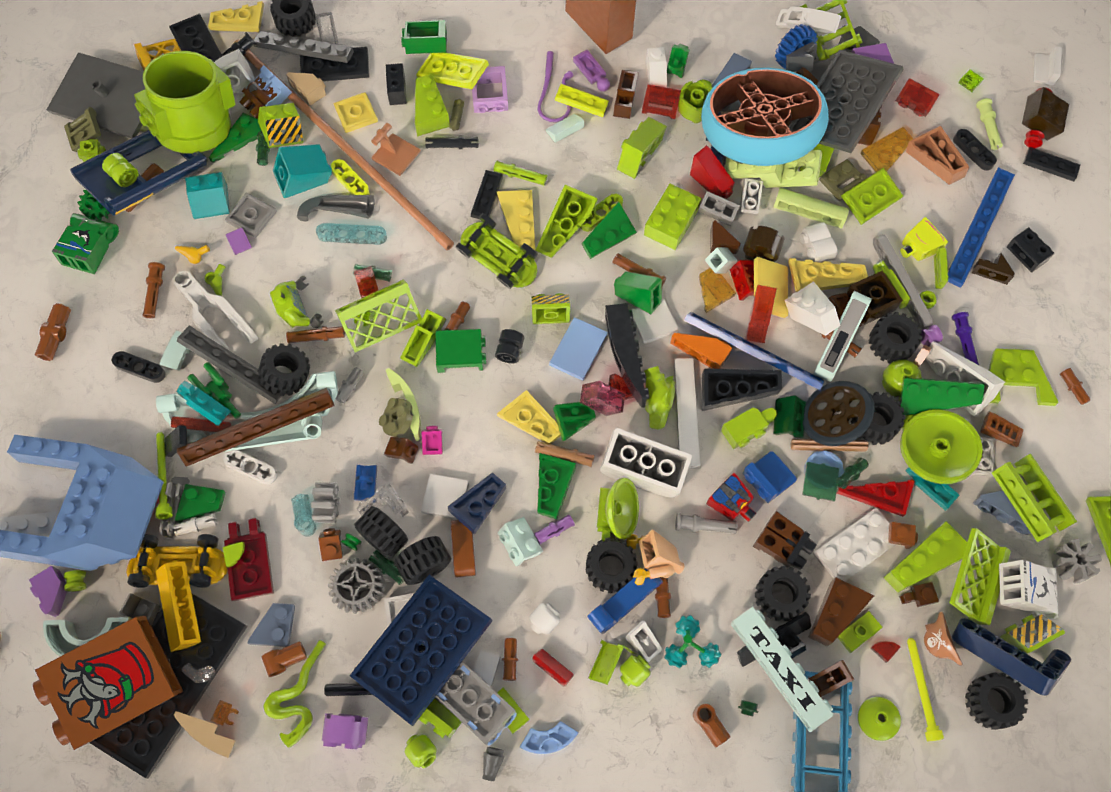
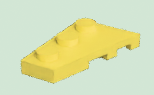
(243, 19)
(531, 417)

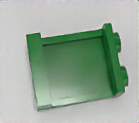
(460, 349)

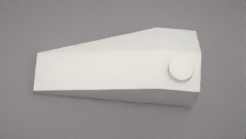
(237, 69)
(954, 367)

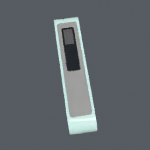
(842, 336)

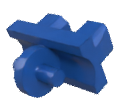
(365, 482)

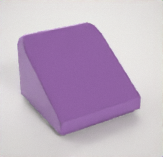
(238, 241)

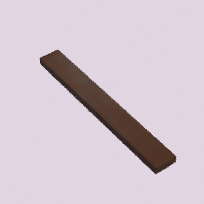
(255, 427)

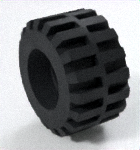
(296, 23)
(901, 326)
(283, 382)
(893, 415)
(381, 532)
(616, 549)
(422, 559)
(796, 585)
(1012, 697)

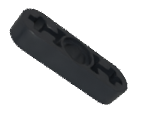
(974, 142)
(133, 360)

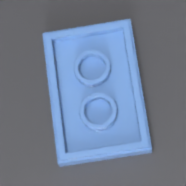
(578, 348)

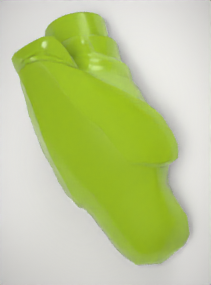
(660, 397)

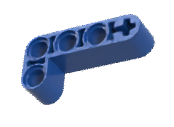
(619, 605)

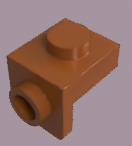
(902, 534)
(330, 544)

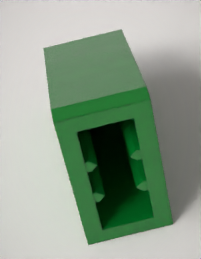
(639, 290)

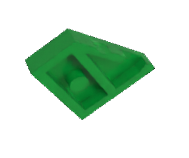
(572, 418)

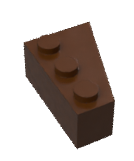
(838, 610)

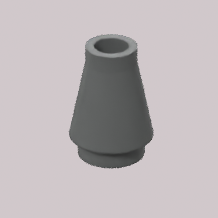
(491, 763)

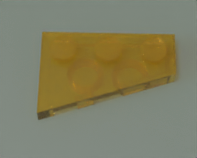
(887, 150)

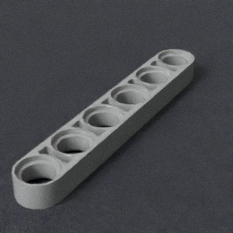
(915, 305)

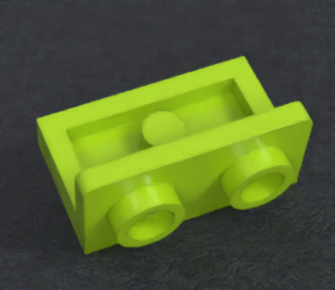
(440, 717)

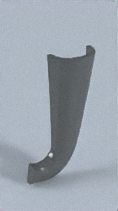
(348, 204)

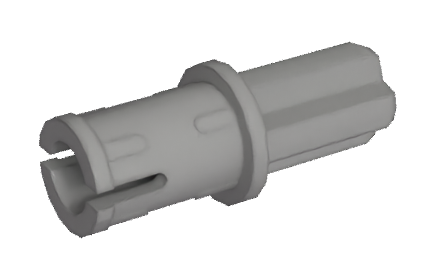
(349, 385)

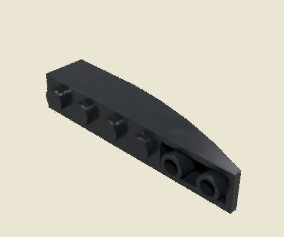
(625, 349)

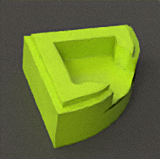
(233, 553)

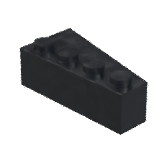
(736, 386)

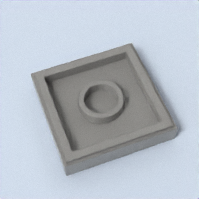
(250, 215)

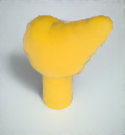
(192, 253)

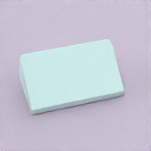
(565, 127)

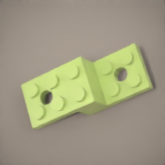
(780, 175)

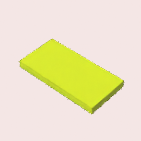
(453, 69)

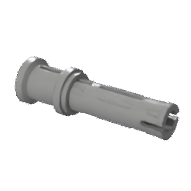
(696, 523)

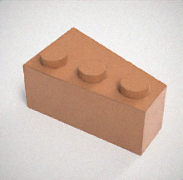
(938, 155)

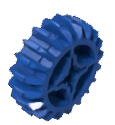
(793, 40)

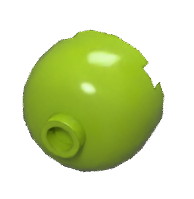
(894, 375)

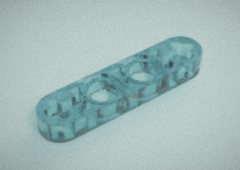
(351, 235)

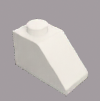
(656, 66)

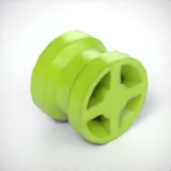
(75, 580)

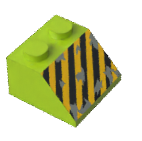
(280, 125)
(550, 309)
(1032, 633)

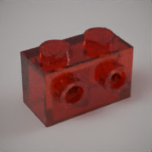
(917, 98)

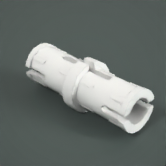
(195, 525)

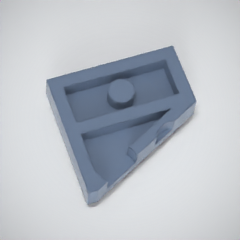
(274, 627)

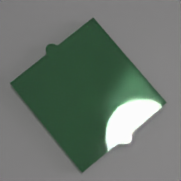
(820, 481)

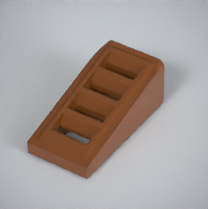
(994, 433)

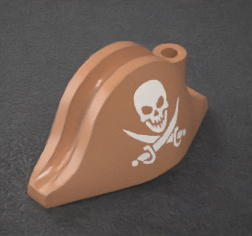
(939, 641)

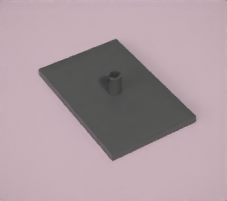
(105, 88)
(854, 93)

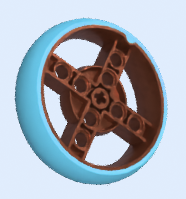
(767, 106)

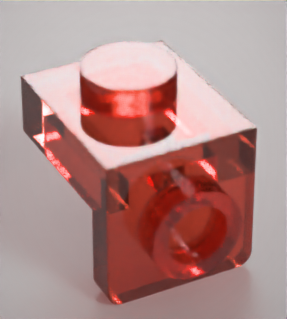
(618, 383)

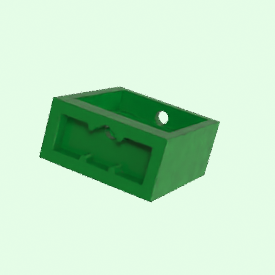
(424, 37)

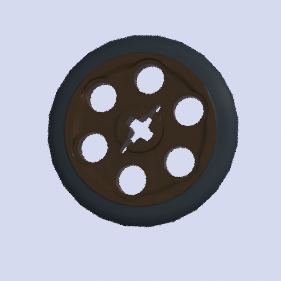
(848, 432)

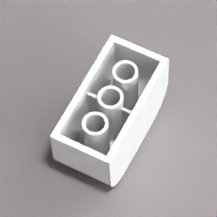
(645, 463)

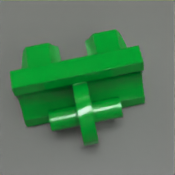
(678, 60)

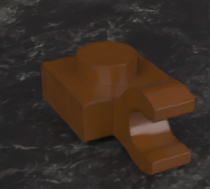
(921, 594)

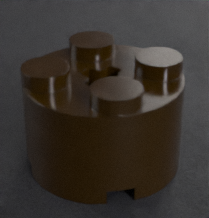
(763, 243)

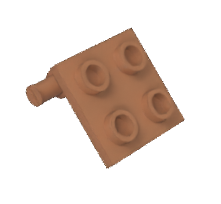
(394, 151)

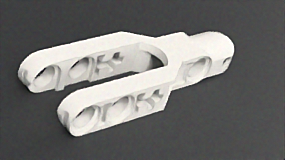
(202, 300)

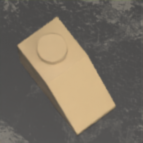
(307, 86)

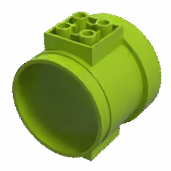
(186, 102)

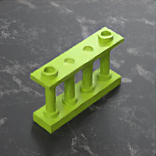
(825, 54)
(1026, 504)

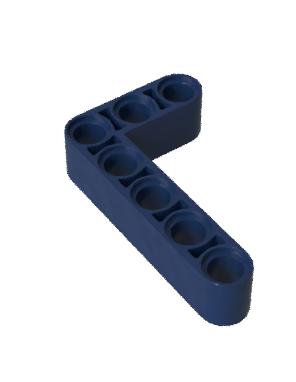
(1011, 660)

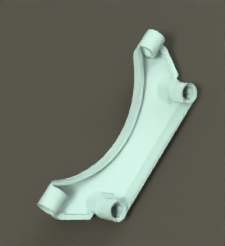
(175, 405)

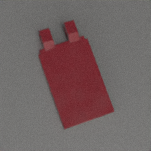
(252, 572)

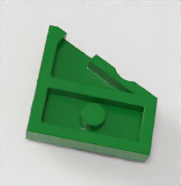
(198, 501)

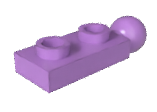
(592, 70)

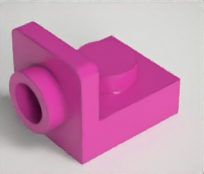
(432, 440)

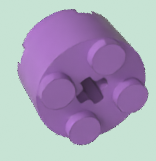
(344, 730)

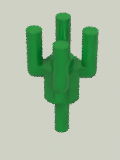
(216, 389)

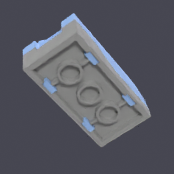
(476, 704)

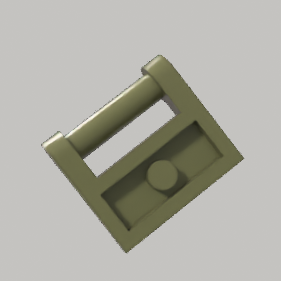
(86, 131)
(840, 175)

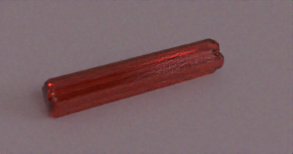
(198, 424)

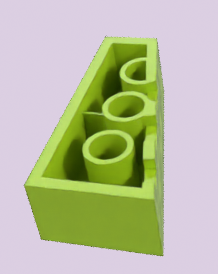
(934, 554)

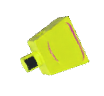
(922, 241)

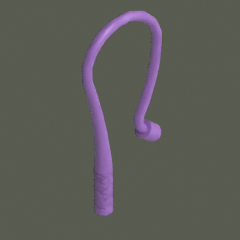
(548, 70)

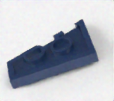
(478, 502)

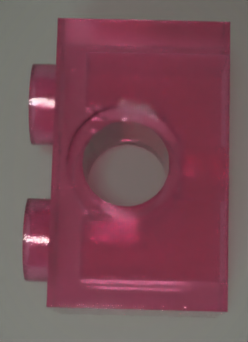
(602, 398)

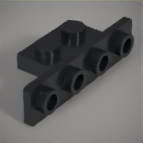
(787, 636)

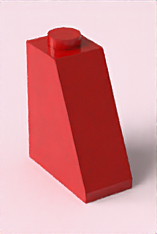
(711, 174)

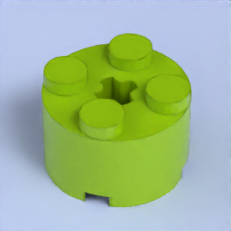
(692, 100)

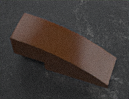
(625, 94)

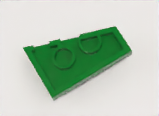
(609, 232)

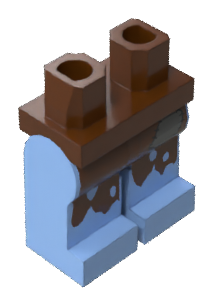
(264, 91)

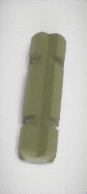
(456, 114)

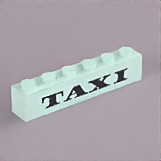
(781, 669)

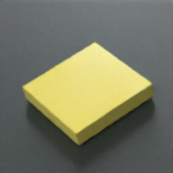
(355, 112)

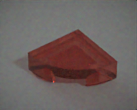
(885, 650)

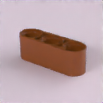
(462, 550)

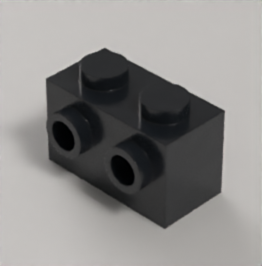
(1030, 250)

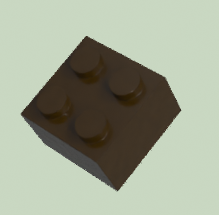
(881, 291)

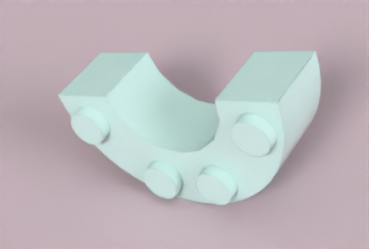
(63, 638)

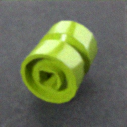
(120, 170)

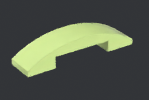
(399, 384)

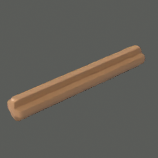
(809, 444)

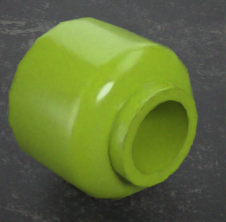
(635, 670)
(420, 751)

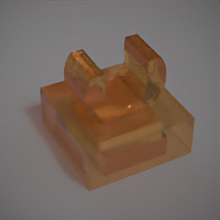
(221, 713)

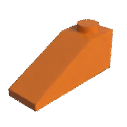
(704, 349)

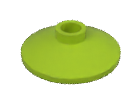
(870, 723)

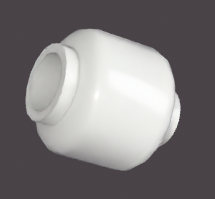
(544, 619)

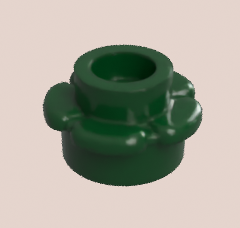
(748, 708)

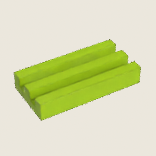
(940, 268)

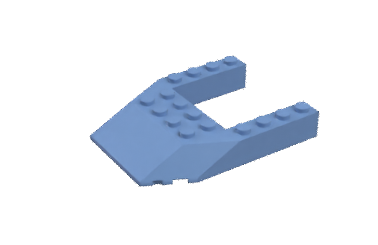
(102, 510)

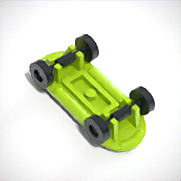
(510, 263)

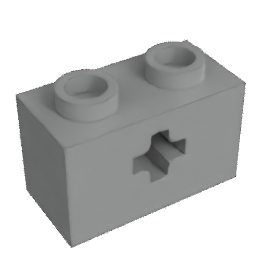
(718, 208)

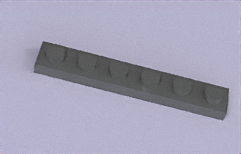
(303, 46)
(225, 360)

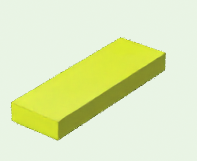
(581, 100)

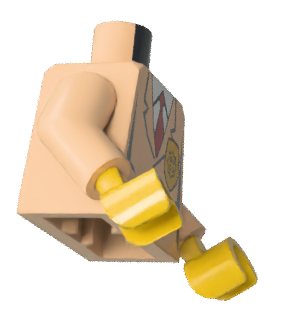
(658, 557)

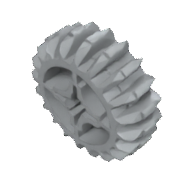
(356, 602)

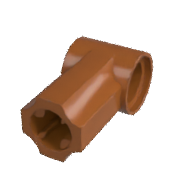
(278, 660)
(712, 726)

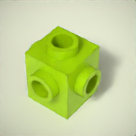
(90, 149)

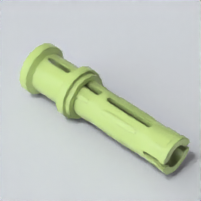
(988, 118)

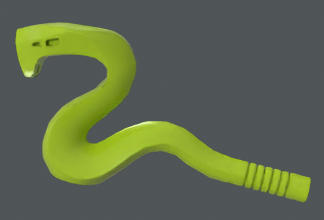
(274, 710)

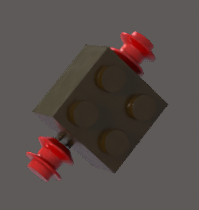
(1044, 116)

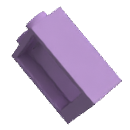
(498, 104)

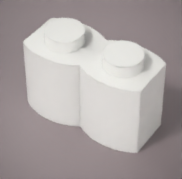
(818, 242)

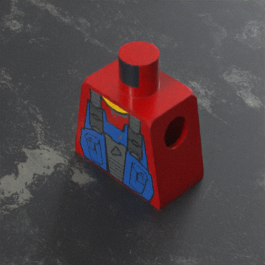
(732, 499)

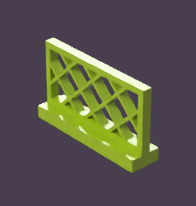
(371, 301)
(986, 593)

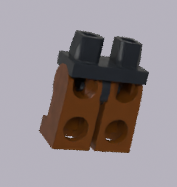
(784, 541)

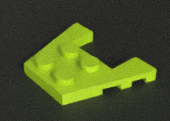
(1022, 368)

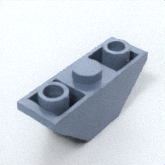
(1001, 507)

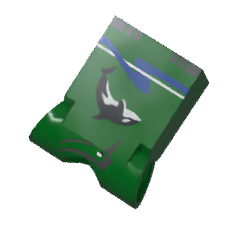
(84, 243)

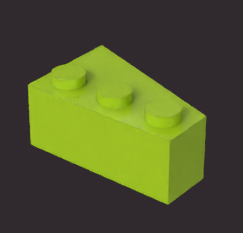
(429, 107)
(640, 145)

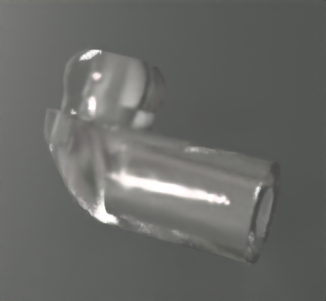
(198, 675)

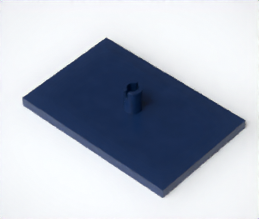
(430, 622)

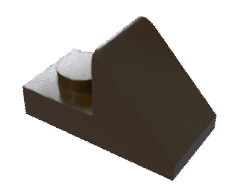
(997, 271)

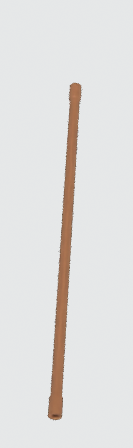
(440, 237)

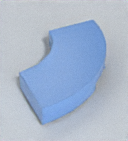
(548, 741)

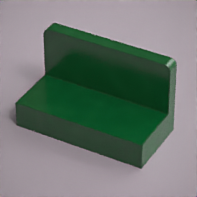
(789, 416)

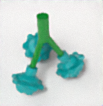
(688, 628)

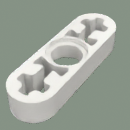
(254, 474)

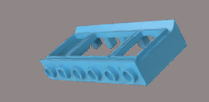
(799, 737)

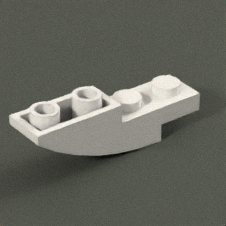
(817, 19)
(751, 195)

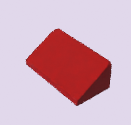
(552, 667)

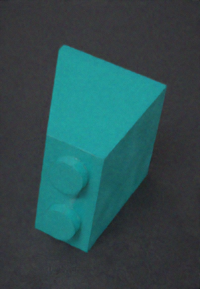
(300, 169)

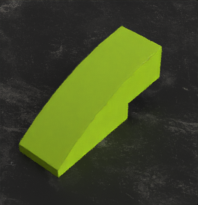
(422, 338)

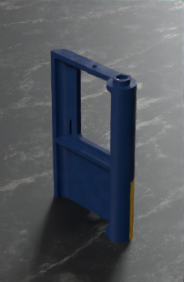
(118, 198)

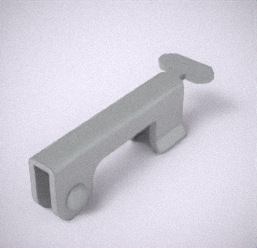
(175, 493)

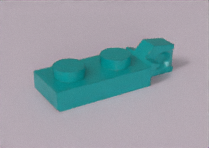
(203, 403)
(939, 493)

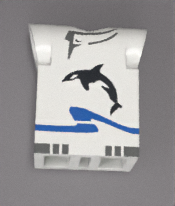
(1029, 588)

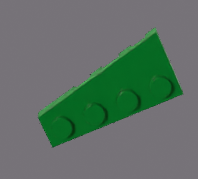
(930, 394)

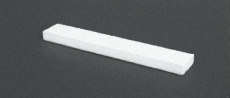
(686, 409)

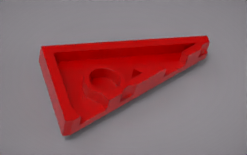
(886, 496)

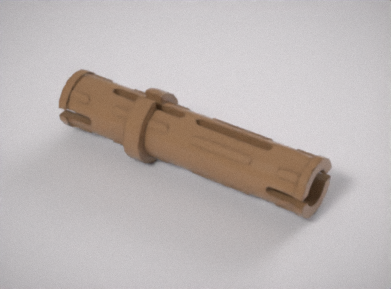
(565, 454)

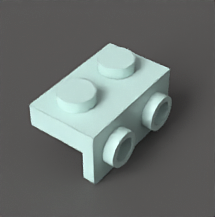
(519, 541)

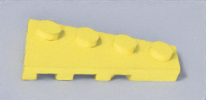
(518, 213)
(825, 274)

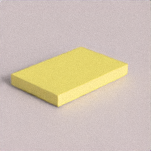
(773, 275)

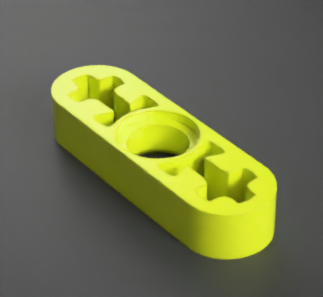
(348, 172)

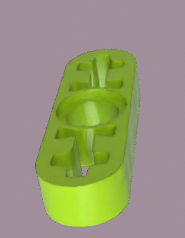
(604, 204)

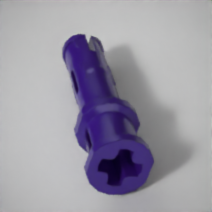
(964, 331)

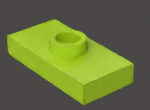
(859, 632)

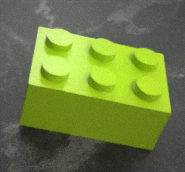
(672, 216)

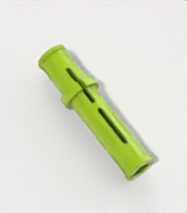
(514, 171)

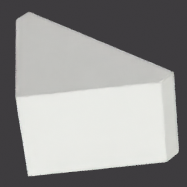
(643, 641)

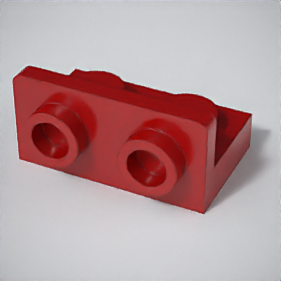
(743, 278)

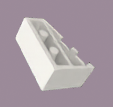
(813, 309)

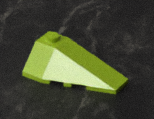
(567, 217)

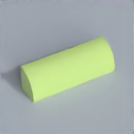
(811, 208)

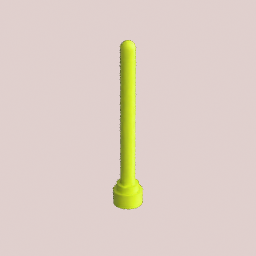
(933, 732)

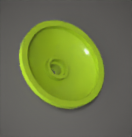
(622, 508)

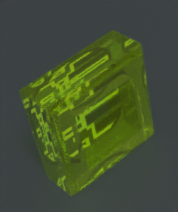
(971, 80)

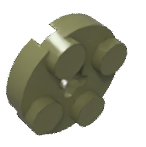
(391, 424)

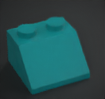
(207, 195)

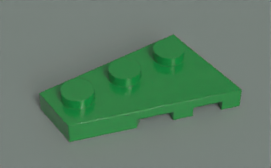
(554, 482)

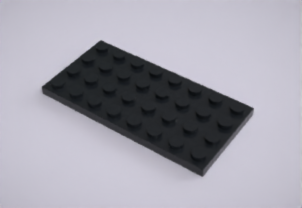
(146, 738)

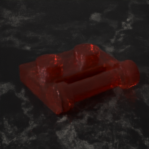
(661, 96)

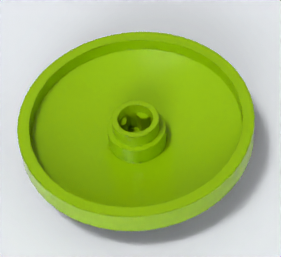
(941, 446)

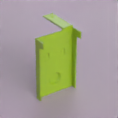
(606, 662)

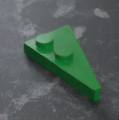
(240, 134)

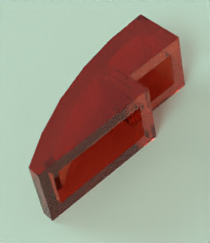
(760, 314)

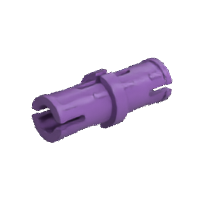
(554, 529)

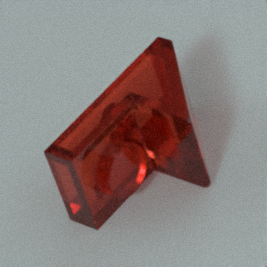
(366, 281)

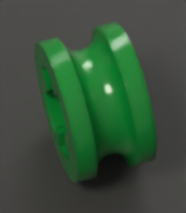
(351, 542)

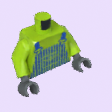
(289, 304)

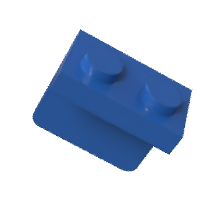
(769, 476)

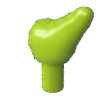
(215, 280)

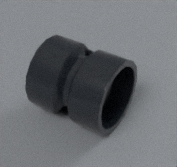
(509, 346)

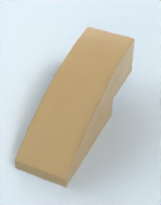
(205, 734)

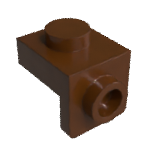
(401, 449)

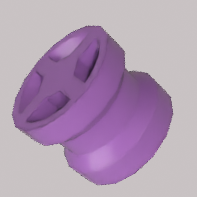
(931, 334)

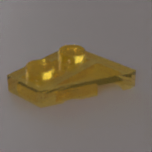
(714, 289)

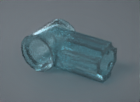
(302, 514)

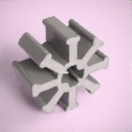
(325, 502)
(1077, 561)

